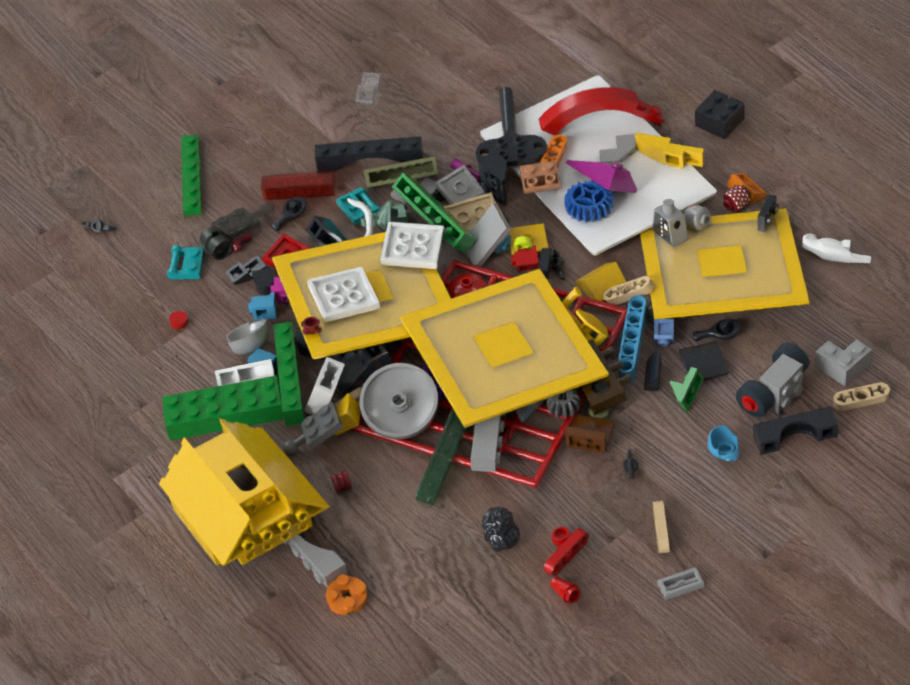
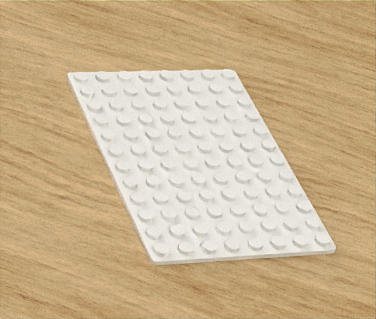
(596, 132)

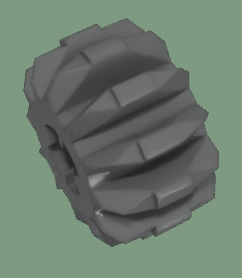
(564, 404)

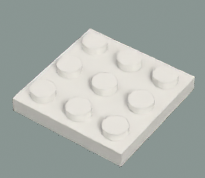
(412, 245)
(343, 294)

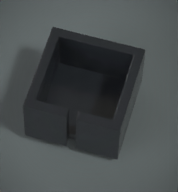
(719, 114)

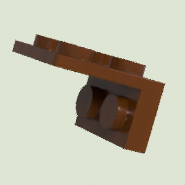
(589, 434)

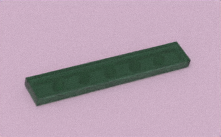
(441, 460)

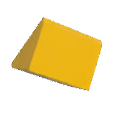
(600, 280)

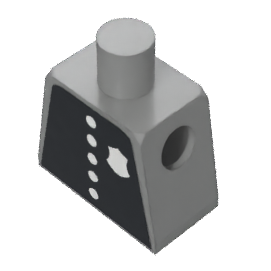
(669, 223)

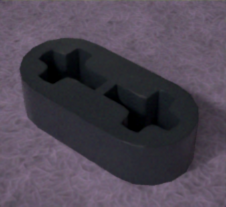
(545, 261)

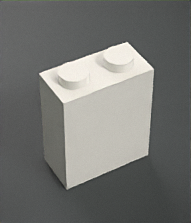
(324, 385)

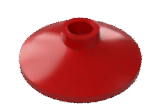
(465, 284)

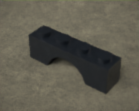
(816, 423)

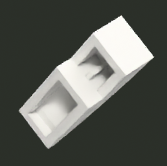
(245, 372)

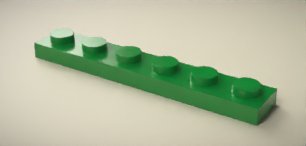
(191, 175)

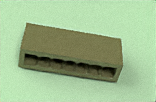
(389, 174)

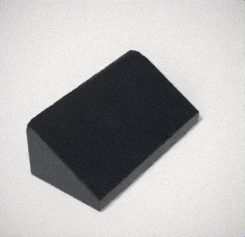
(653, 371)

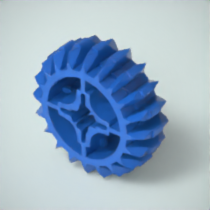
(588, 201)

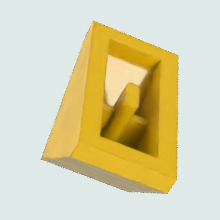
(349, 413)

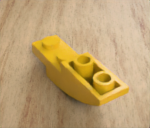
(670, 154)

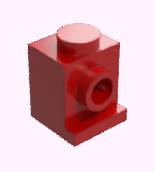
(525, 259)

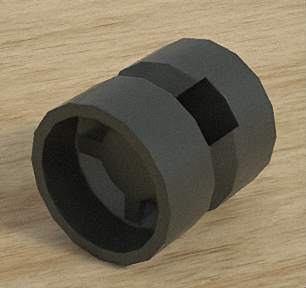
(216, 243)

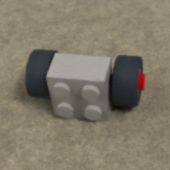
(777, 384)

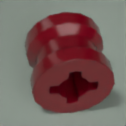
(341, 481)

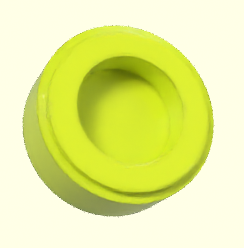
(523, 242)

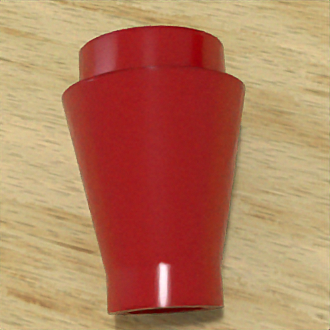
(566, 590)

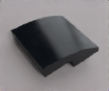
(706, 358)

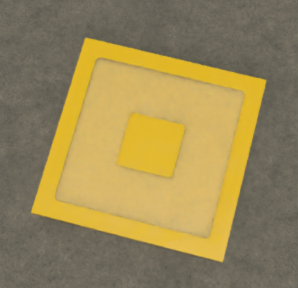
(725, 267)
(396, 288)
(503, 347)

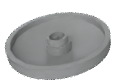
(399, 401)

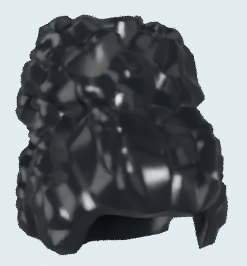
(500, 528)

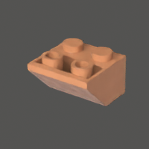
(540, 177)

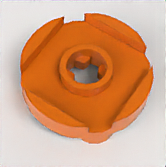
(342, 585)

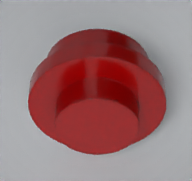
(559, 535)

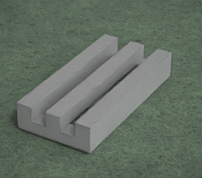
(682, 586)

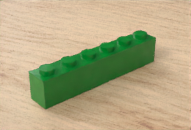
(434, 212)
(288, 374)

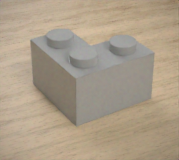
(843, 364)

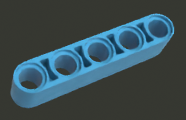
(633, 336)

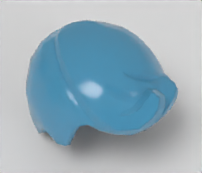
(723, 443)

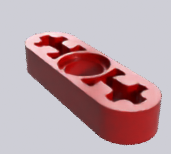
(566, 552)

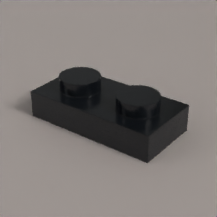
(767, 212)

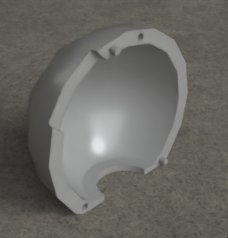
(248, 337)

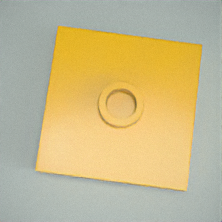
(535, 232)

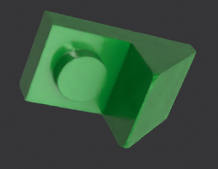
(689, 388)

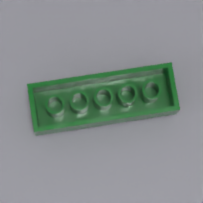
(240, 402)

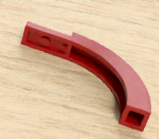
(595, 100)

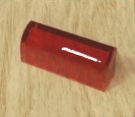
(298, 185)

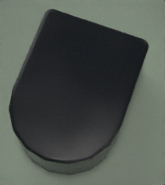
(263, 281)

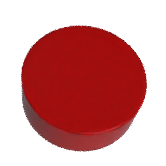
(178, 320)

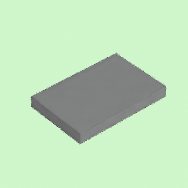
(489, 233)

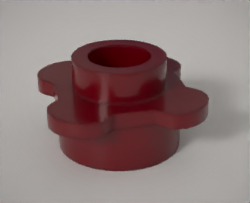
(311, 325)

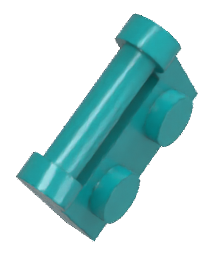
(355, 213)
(191, 265)

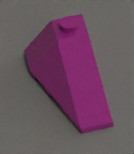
(608, 175)

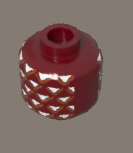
(736, 198)

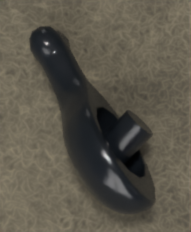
(292, 209)
(722, 330)

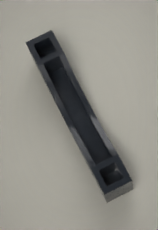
(334, 155)
(324, 231)

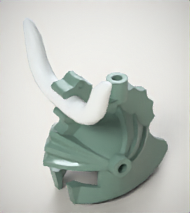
(388, 213)

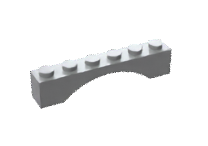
(324, 563)

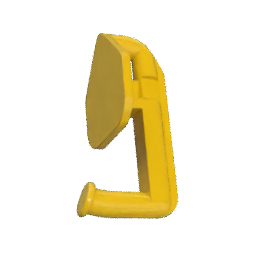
(590, 322)

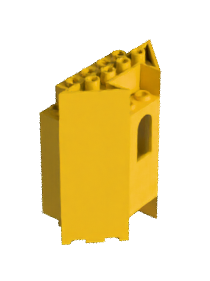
(234, 521)

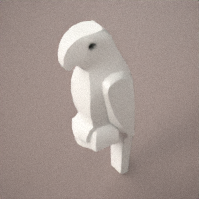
(832, 249)

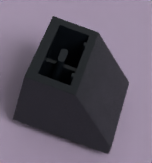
(494, 177)

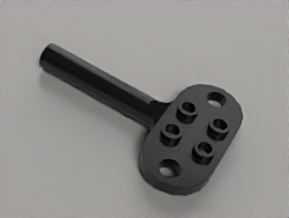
(514, 148)

